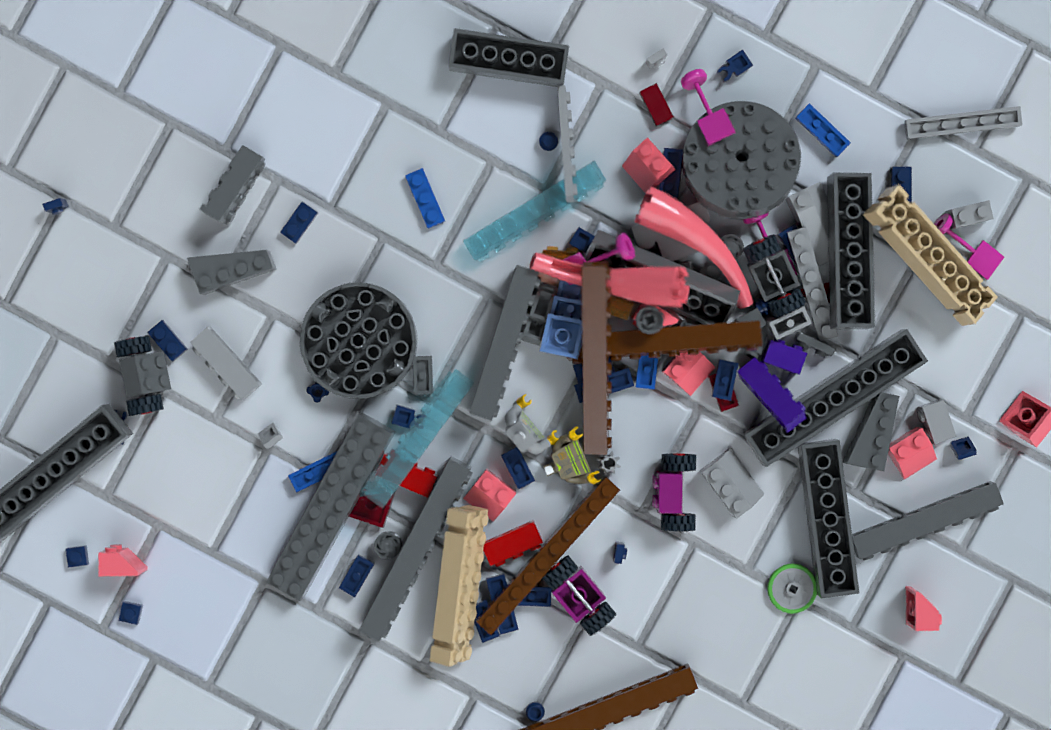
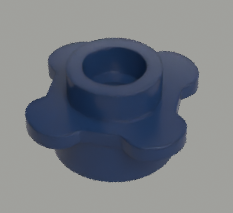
(317, 396)

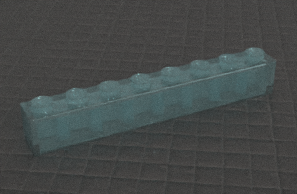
(532, 212)
(418, 439)

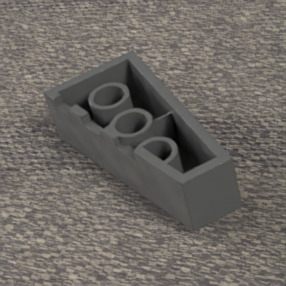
(234, 185)
(224, 270)
(874, 434)

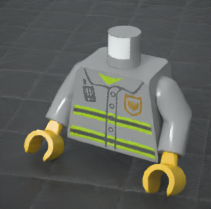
(524, 432)

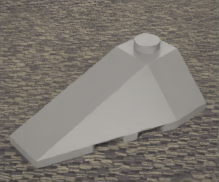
(811, 210)

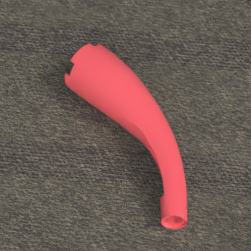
(675, 220)
(641, 284)

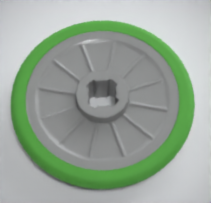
(781, 582)

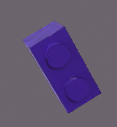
(784, 356)

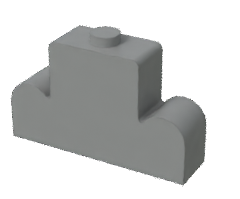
(666, 246)

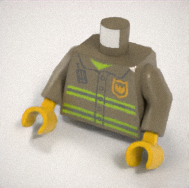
(570, 460)

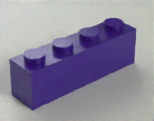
(772, 394)

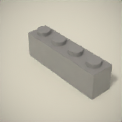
(226, 363)

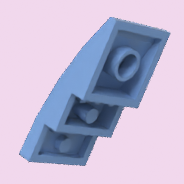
(564, 324)

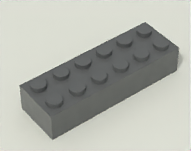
(508, 58)

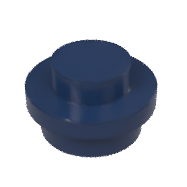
(548, 141)
(762, 306)
(535, 711)

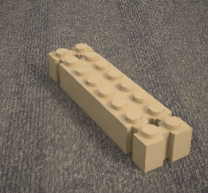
(930, 255)
(459, 585)

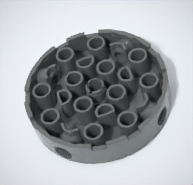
(746, 187)
(330, 334)

